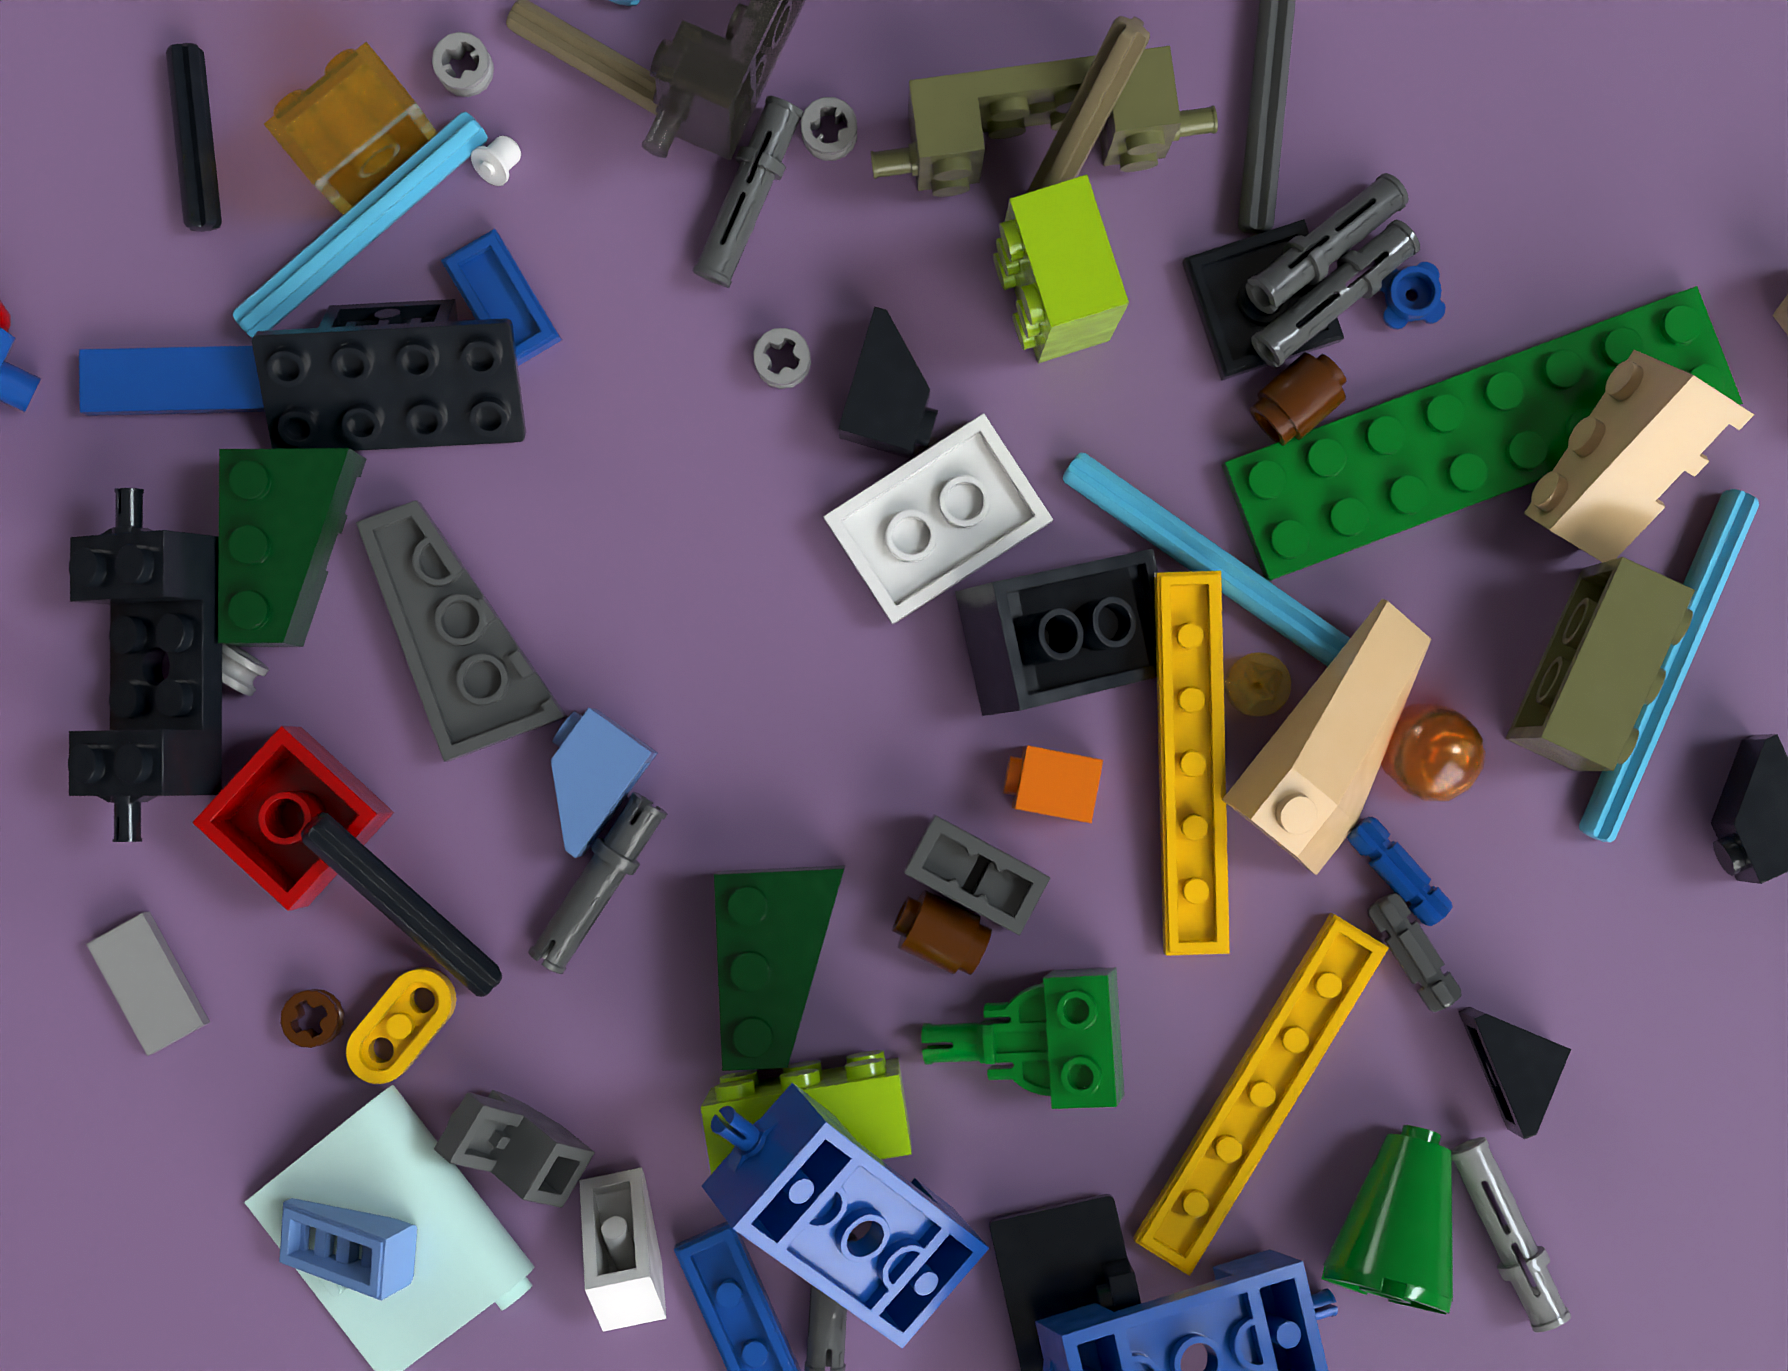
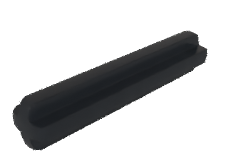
(193, 137)

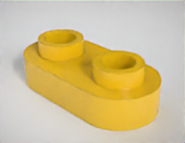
(402, 1023)

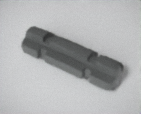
(1414, 952)

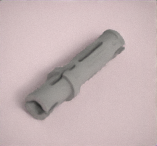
(1540, 1302)

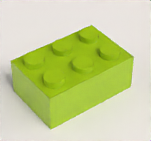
(1060, 270)
(861, 1095)

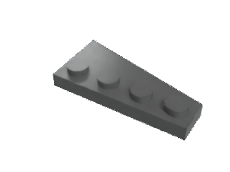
(457, 647)

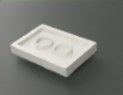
(938, 519)

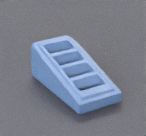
(386, 1248)

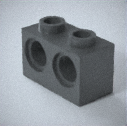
(976, 874)

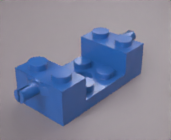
(802, 1188)
(1247, 1320)

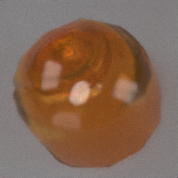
(1434, 752)

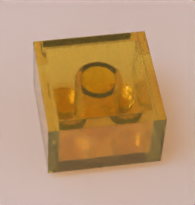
(350, 126)

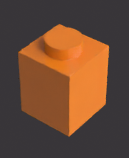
(1053, 783)

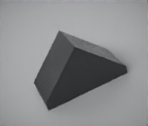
(1518, 1068)

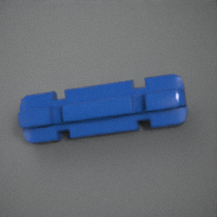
(1400, 871)

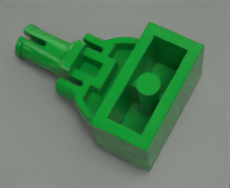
(1057, 1037)

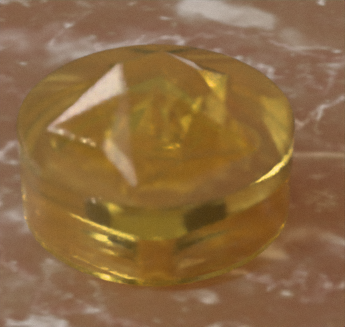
(1257, 684)

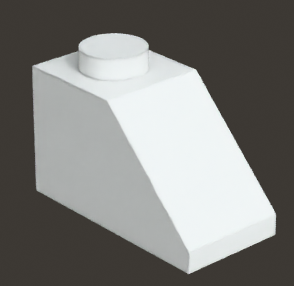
(621, 1250)

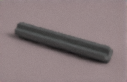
(1266, 115)

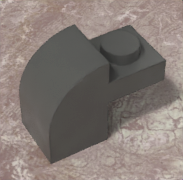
(516, 1145)

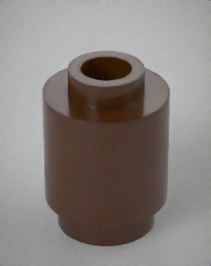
(1299, 398)
(941, 933)

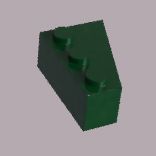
(277, 539)
(767, 957)

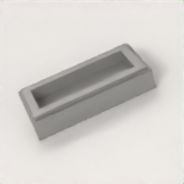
(148, 983)

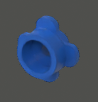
(1425, 283)

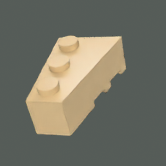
(1629, 453)

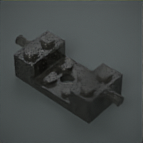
(714, 82)

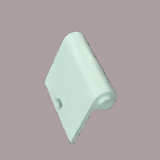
(388, 1167)

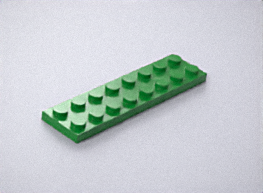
(1453, 438)

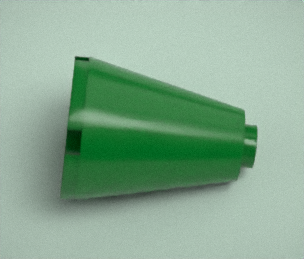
(1400, 1226)

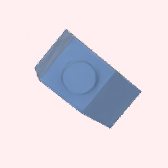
(594, 774)

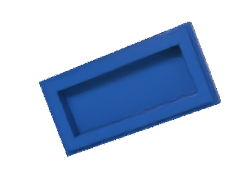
(498, 290)

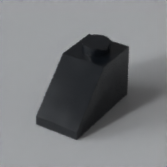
(887, 394)
(1754, 812)

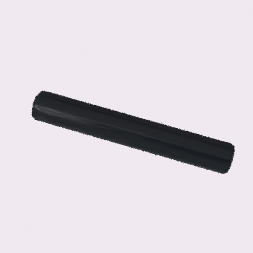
(401, 904)

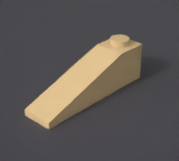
(1326, 754)

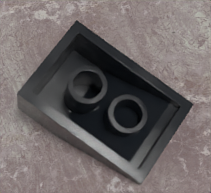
(1061, 632)

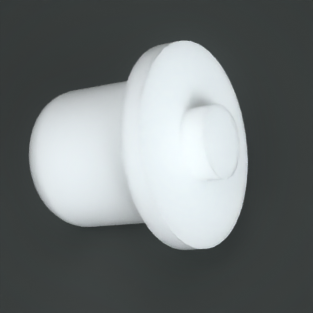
(496, 160)

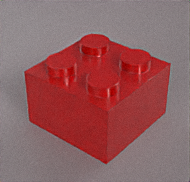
(273, 799)

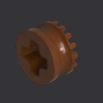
(294, 1011)

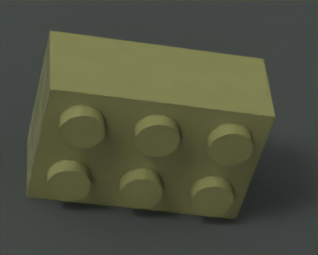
(1602, 666)

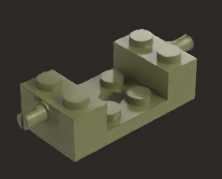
(955, 109)

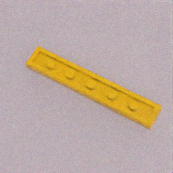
(1192, 762)
(1260, 1093)

